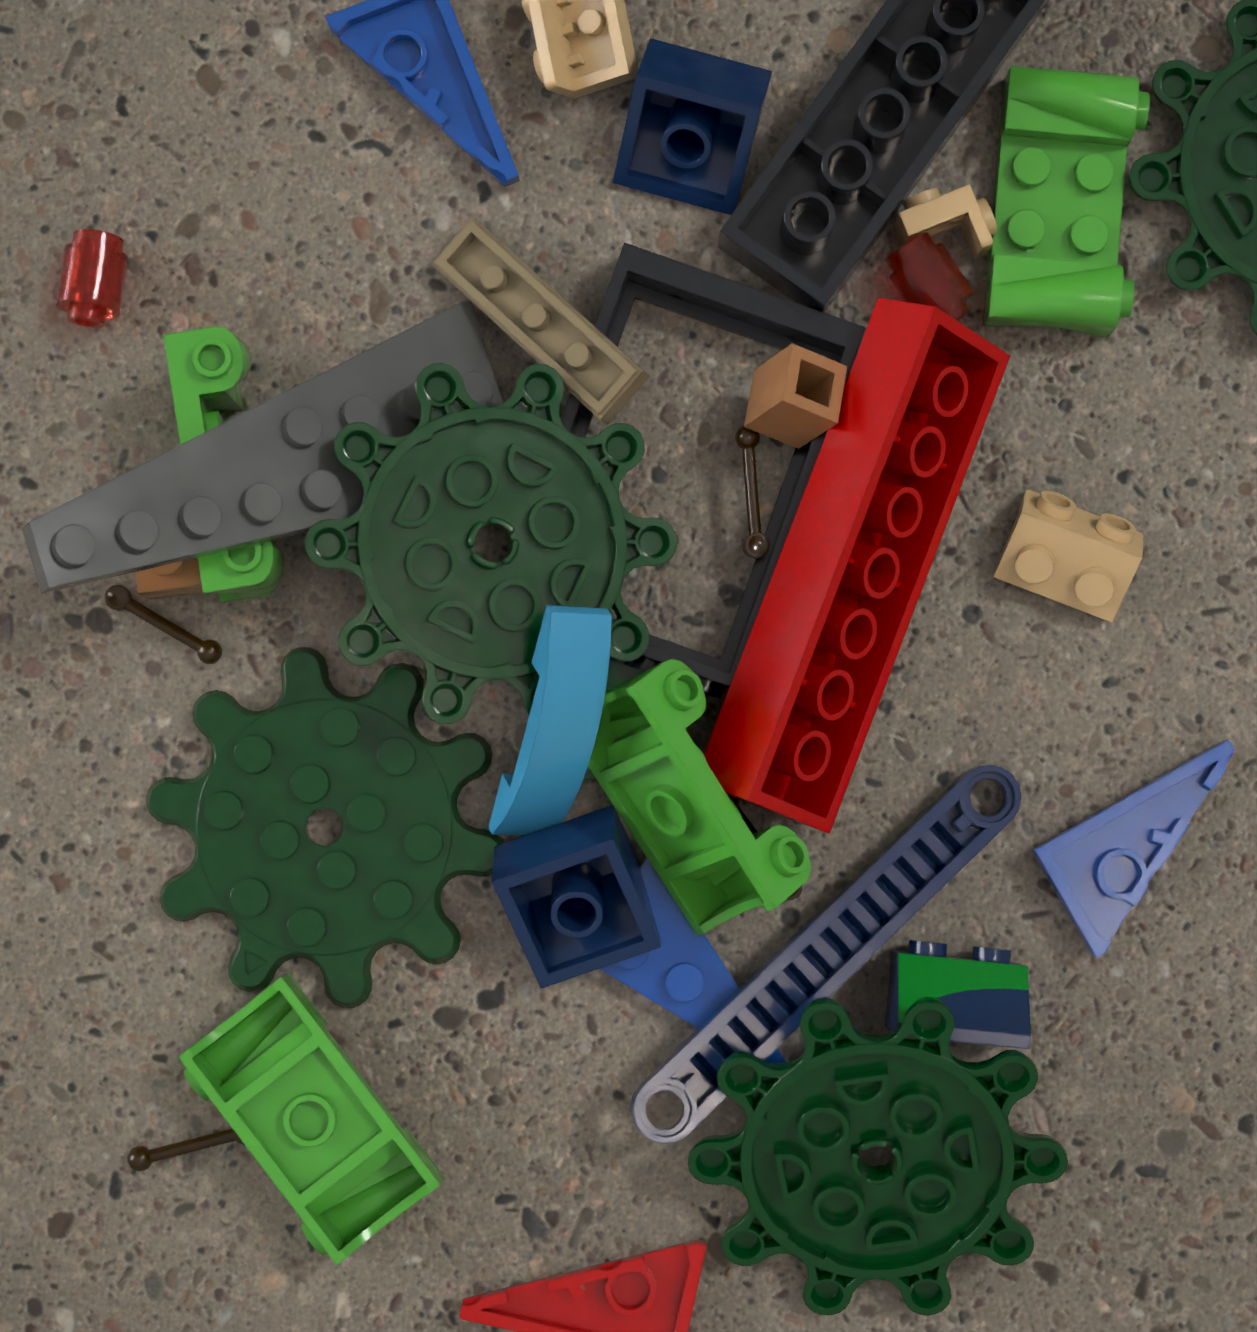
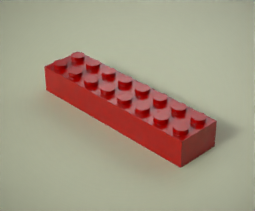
(854, 563)

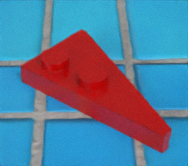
(623, 1295)

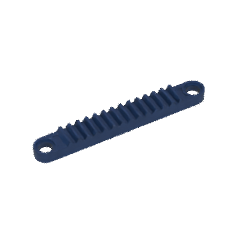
(828, 948)

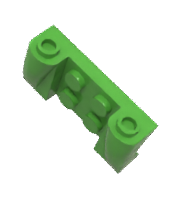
(1061, 200)
(205, 382)
(681, 809)
(310, 1119)

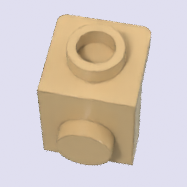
(940, 213)

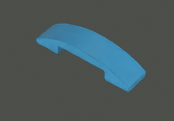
(562, 722)

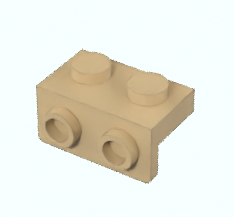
(581, 44)
(1071, 554)

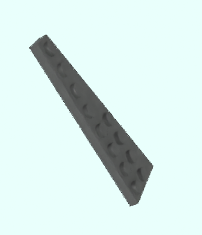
(260, 471)

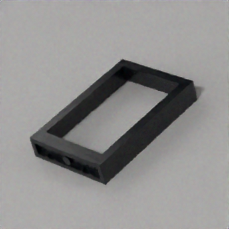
(756, 317)

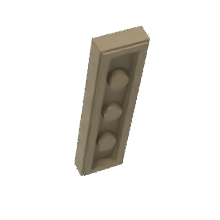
(540, 320)

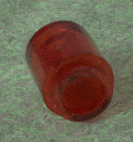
(929, 276)
(92, 278)

